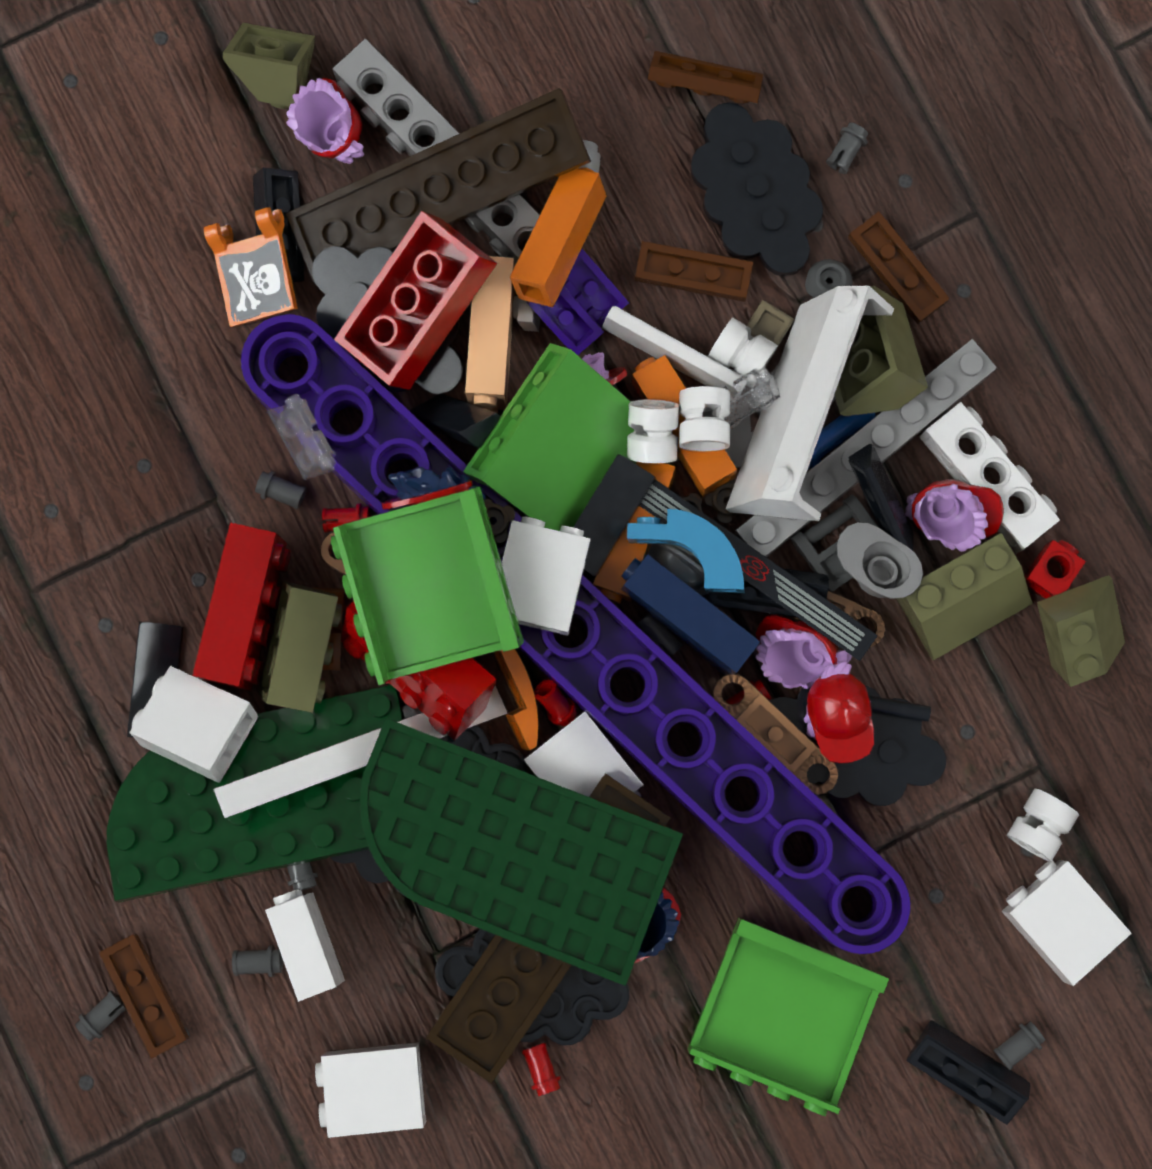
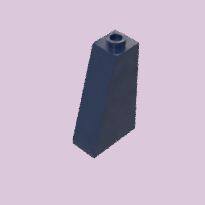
(689, 615)

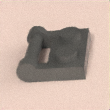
(828, 560)

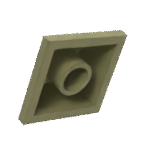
(270, 62)

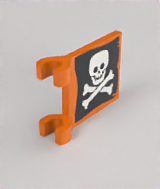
(253, 270)

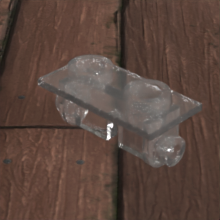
(755, 393)
(307, 448)

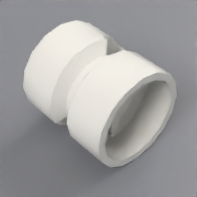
(740, 350)
(653, 430)
(706, 432)
(1043, 824)

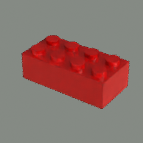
(415, 301)
(241, 607)
(446, 694)

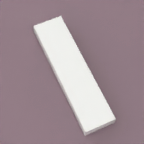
(679, 355)

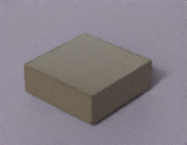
(770, 323)

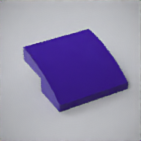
(581, 305)

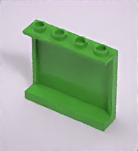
(554, 440)
(427, 585)
(785, 1016)

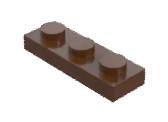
(705, 77)
(898, 267)
(693, 271)
(143, 995)

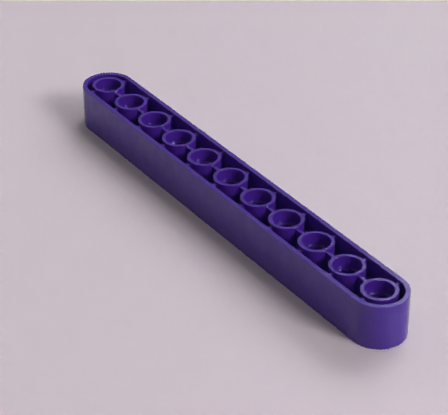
(612, 645)

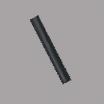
(900, 708)

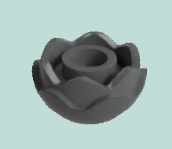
(827, 269)

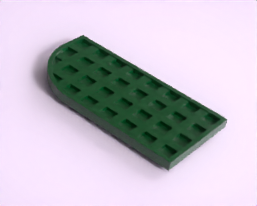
(173, 834)
(513, 851)

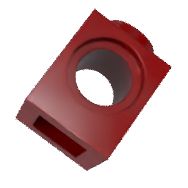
(1041, 581)

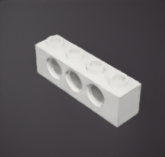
(943, 441)

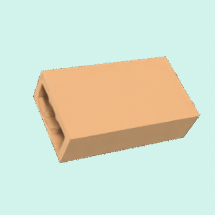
(491, 339)

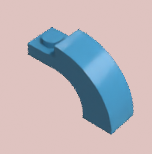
(702, 539)

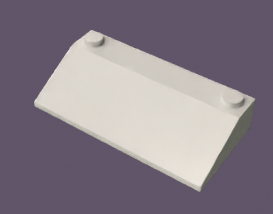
(806, 384)

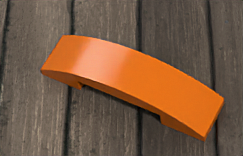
(525, 718)

